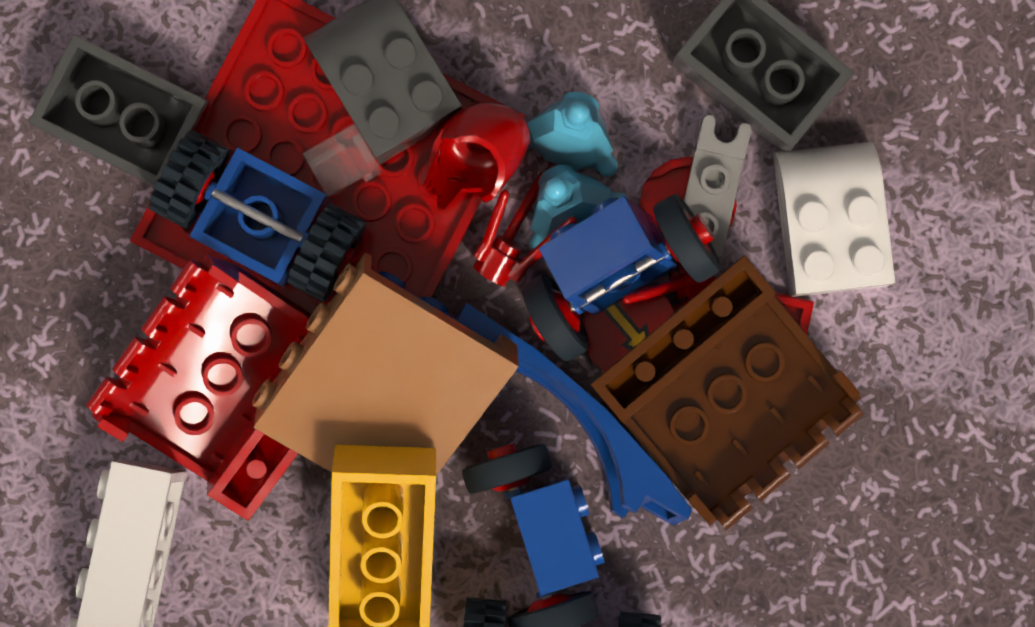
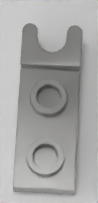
(716, 178)

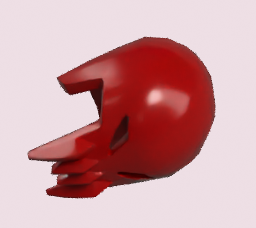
(478, 149)

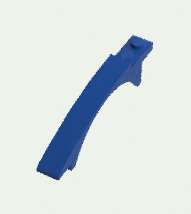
(628, 470)

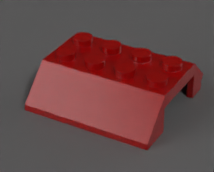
(197, 376)

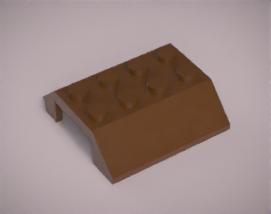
(729, 395)

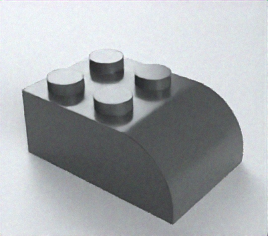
(762, 69)
(383, 76)
(115, 110)

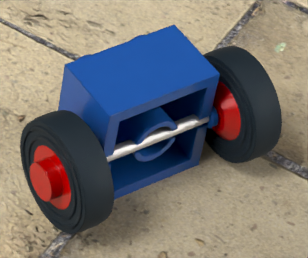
(611, 257)
(551, 533)

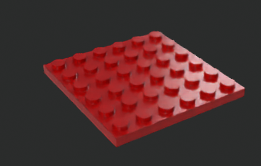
(277, 107)

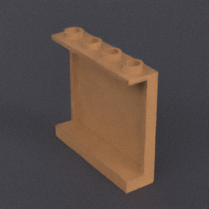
(381, 374)

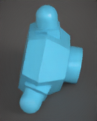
(574, 134)
(564, 195)

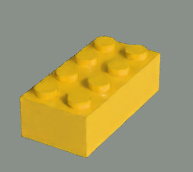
(381, 536)

